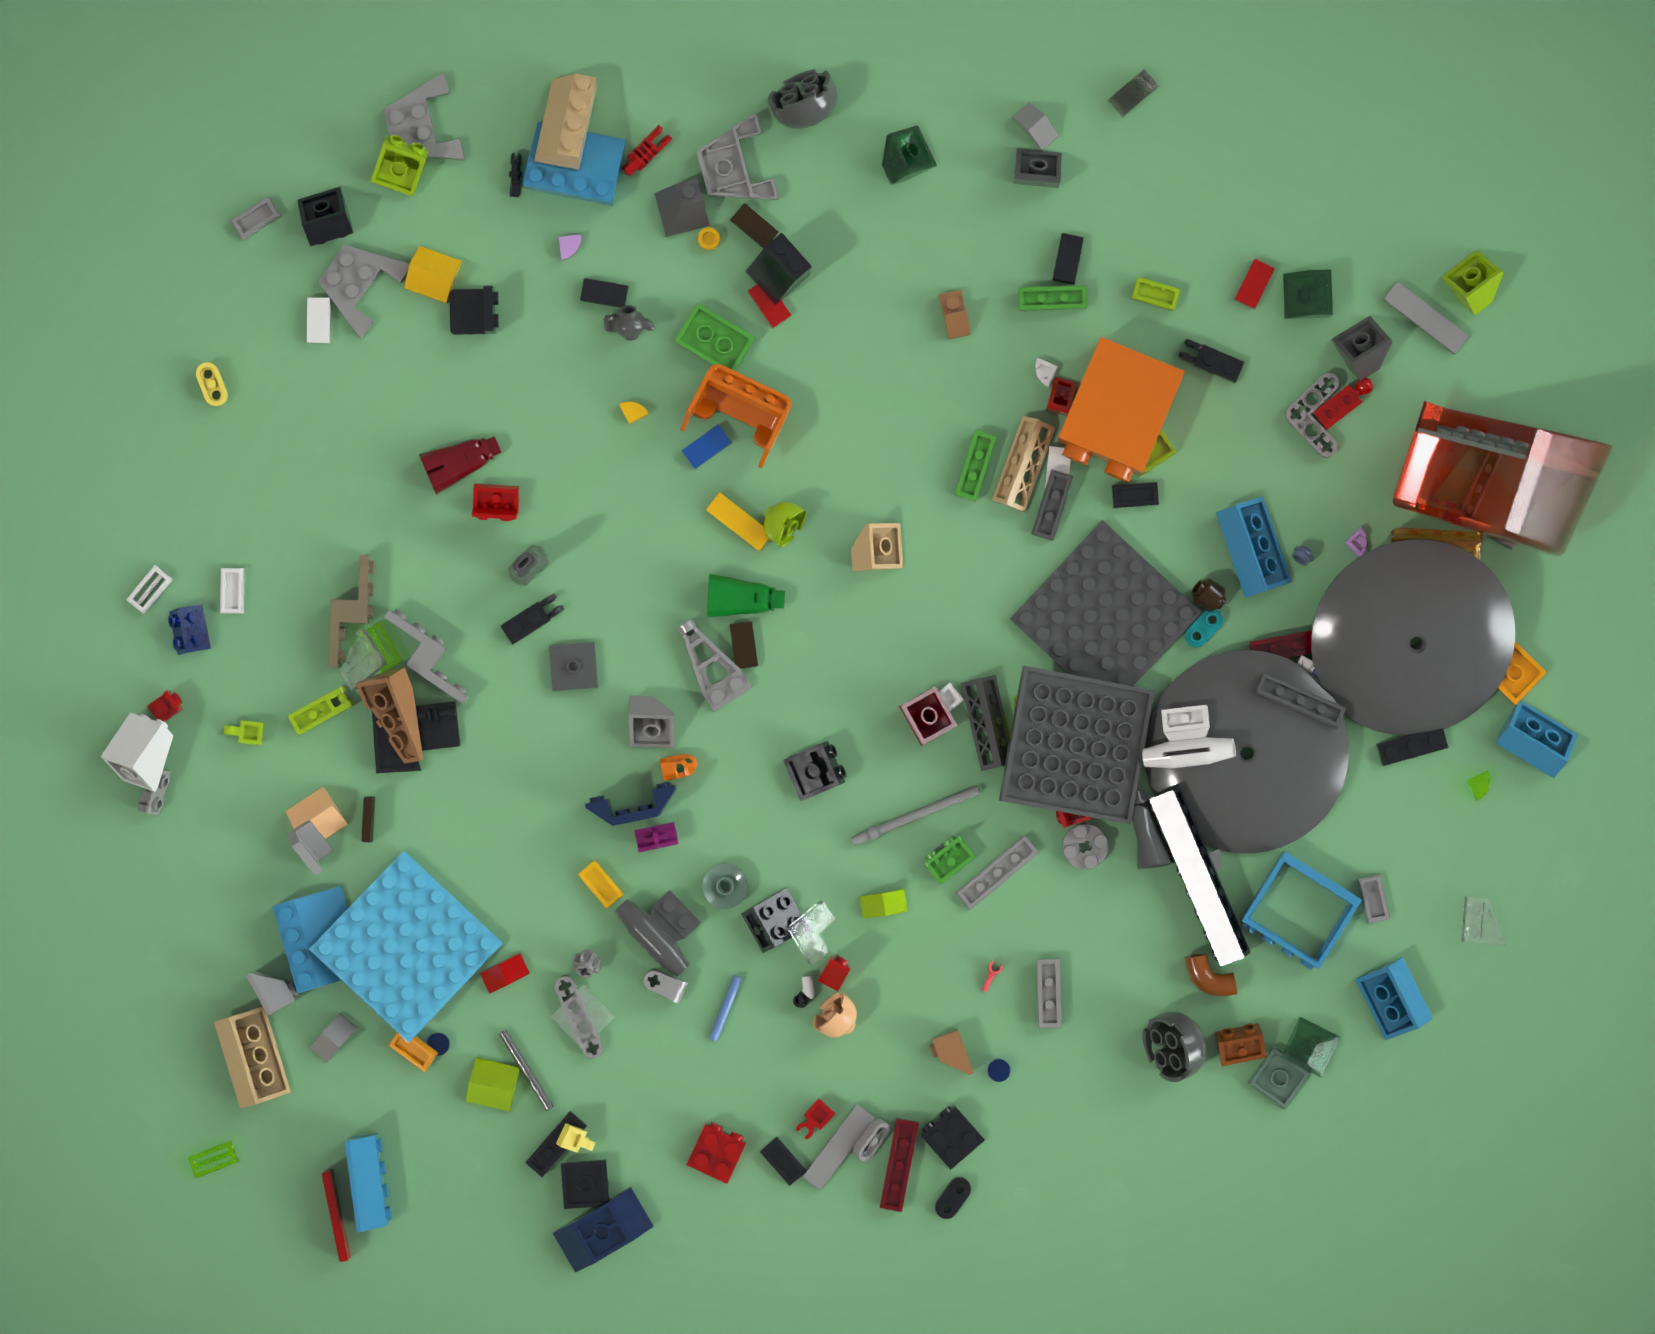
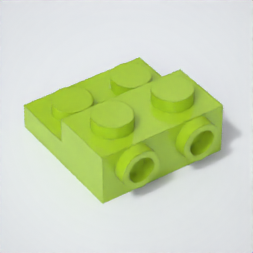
(399, 165)

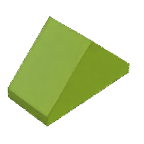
(883, 904)

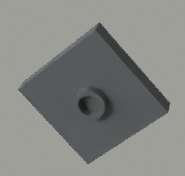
(573, 666)

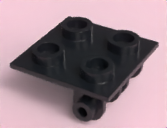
(438, 725)

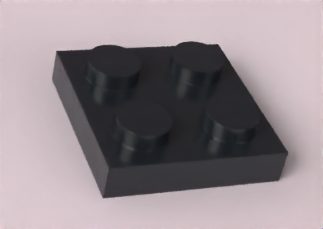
(585, 1184)

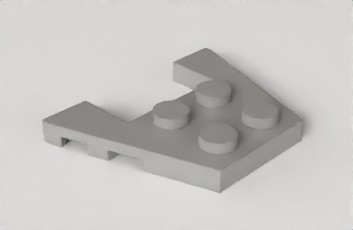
(412, 120)
(725, 167)
(351, 277)

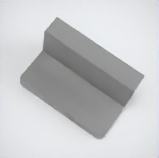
(309, 845)

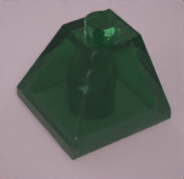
(906, 155)
(1310, 1047)

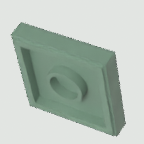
(1278, 1078)

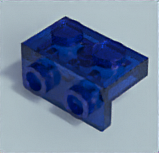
(189, 629)

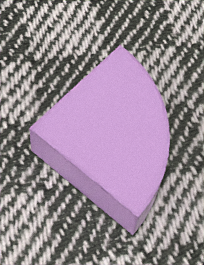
(569, 245)
(1357, 542)

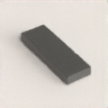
(1052, 504)

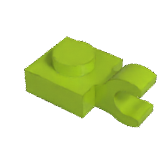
(248, 732)

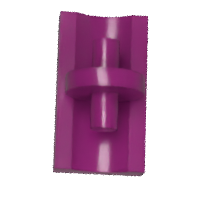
(656, 837)

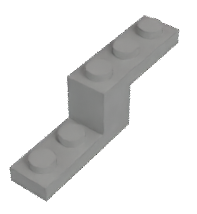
(427, 655)

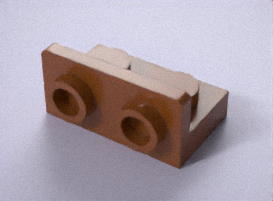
(1240, 1044)

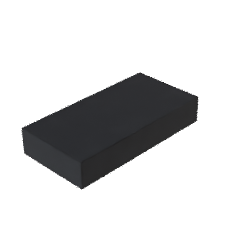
(604, 293)
(1135, 495)
(783, 1161)

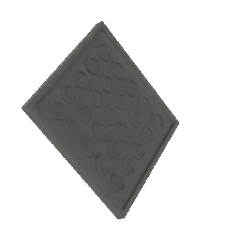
(1105, 611)
(1076, 745)

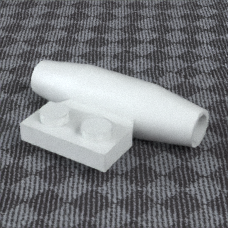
(1187, 742)

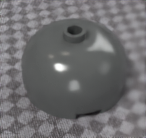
(806, 107)
(1185, 1045)

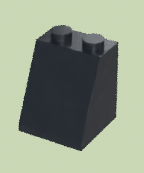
(779, 268)

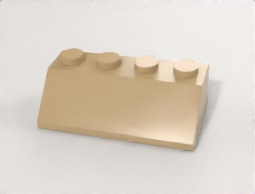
(566, 121)
(252, 1057)

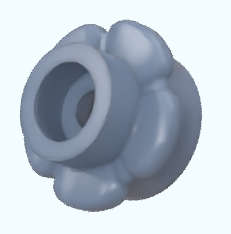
(1302, 555)

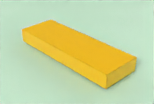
(738, 521)

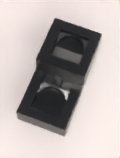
(1068, 258)

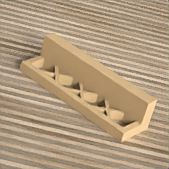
(1020, 461)

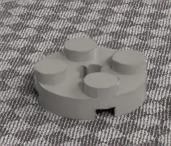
(1080, 834)

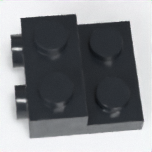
(815, 770)
(951, 1136)

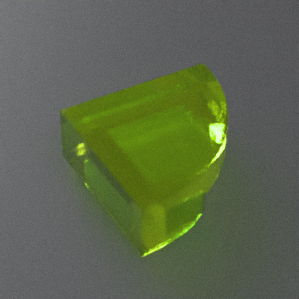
(1480, 785)

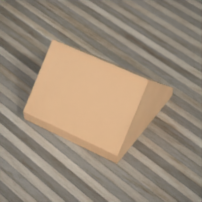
(320, 810)

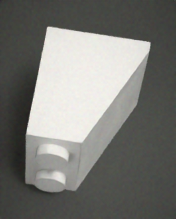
(139, 751)

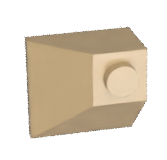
(878, 548)

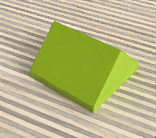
(492, 1084)

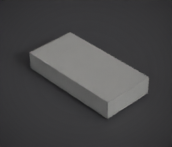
(255, 218)
(1373, 898)

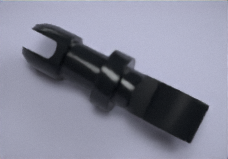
(515, 175)

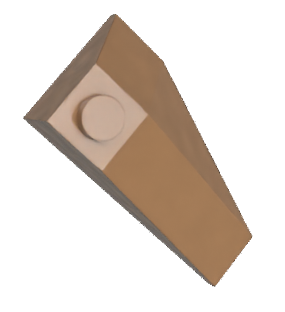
(393, 704)

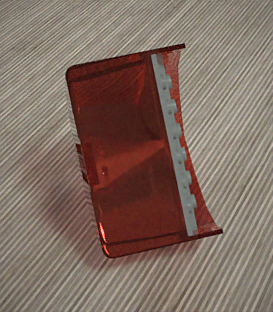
(1499, 478)

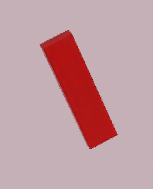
(336, 1215)

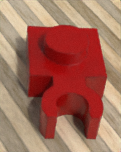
(817, 1115)

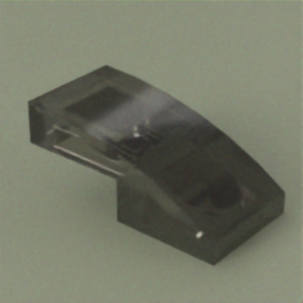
(1133, 93)

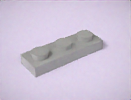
(1049, 993)

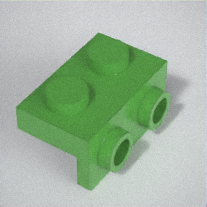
(949, 859)

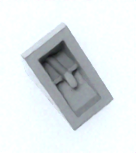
(1036, 126)
(333, 1037)

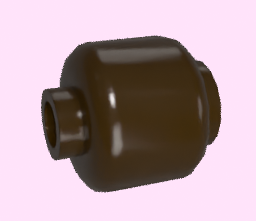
(1208, 595)

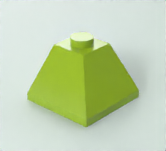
(1474, 281)

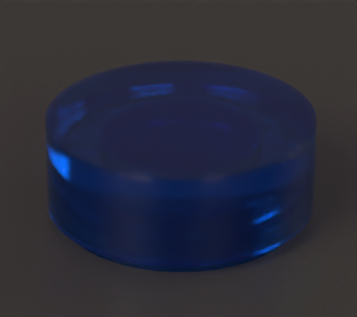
(439, 1042)
(998, 1070)

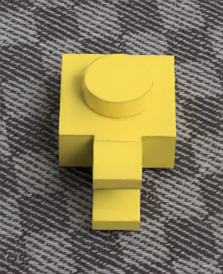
(574, 1138)

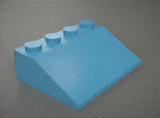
(595, 179)
(300, 926)

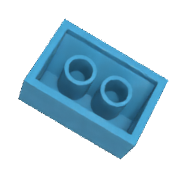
(1537, 739)
(1394, 999)

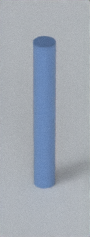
(724, 1010)

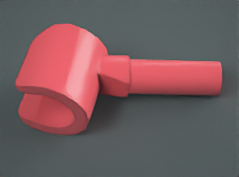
(991, 975)

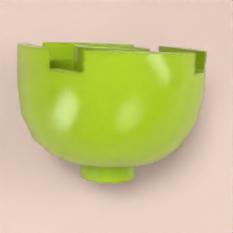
(782, 521)

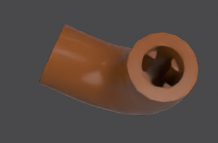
(1206, 979)

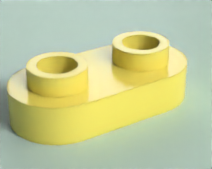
(211, 385)

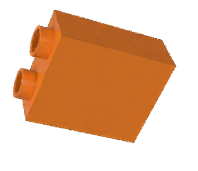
(1119, 409)

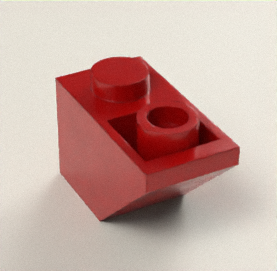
(834, 972)

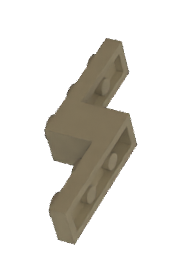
(351, 611)

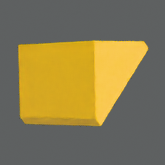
(432, 274)

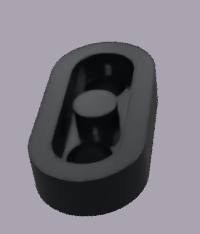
(951, 1197)

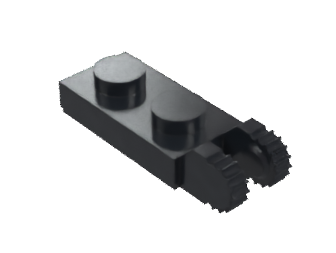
(1213, 361)
(530, 620)

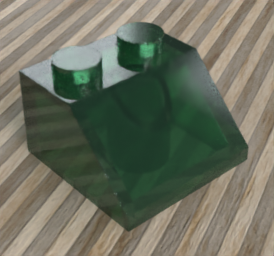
(1308, 294)

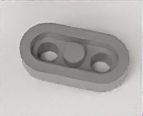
(871, 1139)

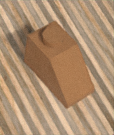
(951, 1051)

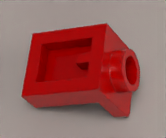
(166, 706)

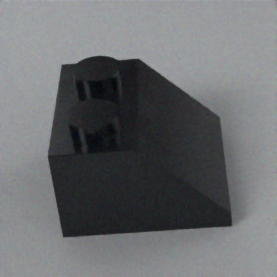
(325, 216)

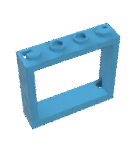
(1287, 948)

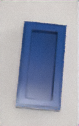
(706, 446)

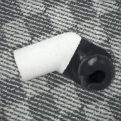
(806, 994)

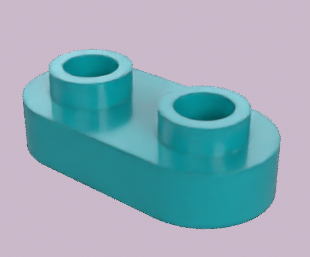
(1204, 628)

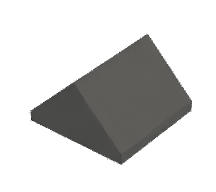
(1038, 168)

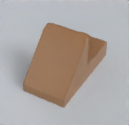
(954, 314)

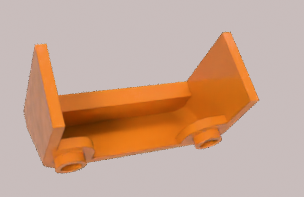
(743, 400)

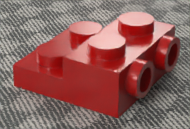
(716, 1152)

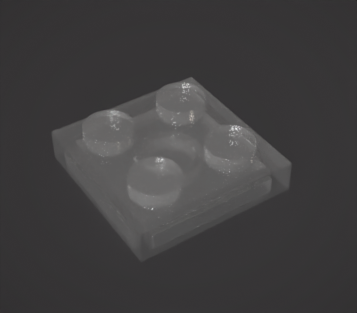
(583, 1016)

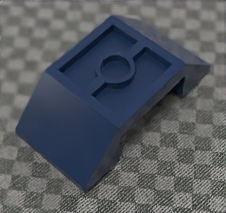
(603, 809)
(603, 1230)

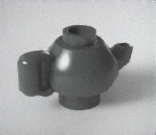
(628, 323)

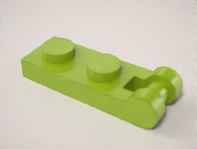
(320, 711)

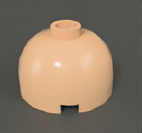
(837, 1017)

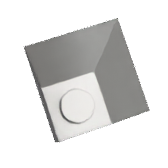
(650, 723)
(272, 991)

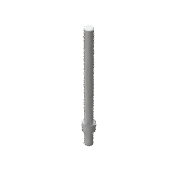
(874, 832)

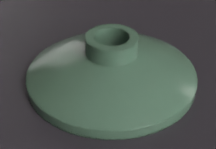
(724, 898)

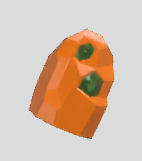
(678, 766)

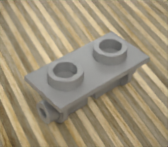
(152, 801)

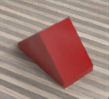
(1061, 396)
(504, 973)

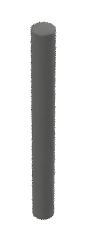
(527, 1072)

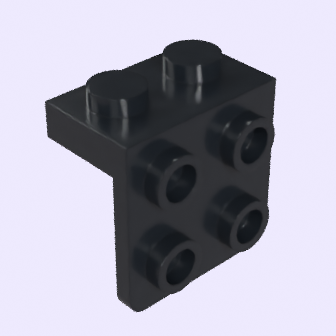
(473, 311)

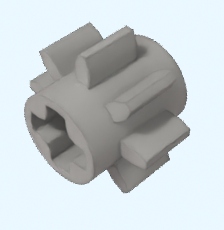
(586, 963)

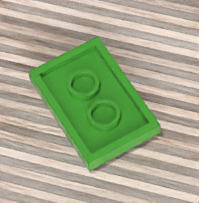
(714, 338)

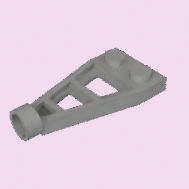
(728, 688)

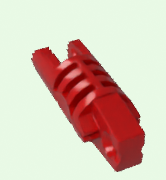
(645, 151)

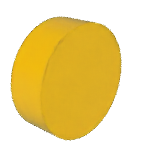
(708, 238)

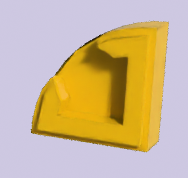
(633, 411)

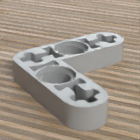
(1307, 418)

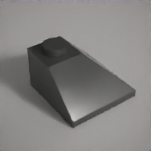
(681, 208)
(1363, 347)

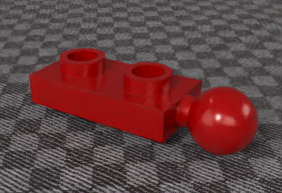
(1342, 403)

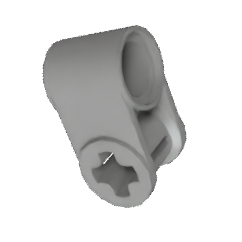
(669, 986)

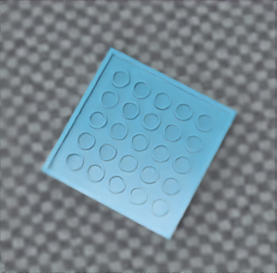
(405, 946)

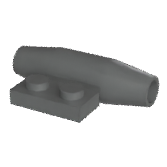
(659, 930)

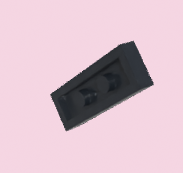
(1411, 746)
(549, 1151)

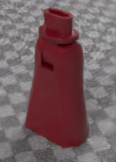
(455, 462)

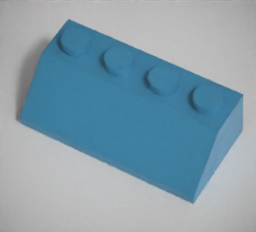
(1253, 547)
(367, 1182)

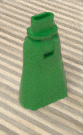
(735, 597)

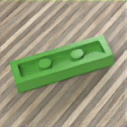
(1052, 298)
(975, 465)

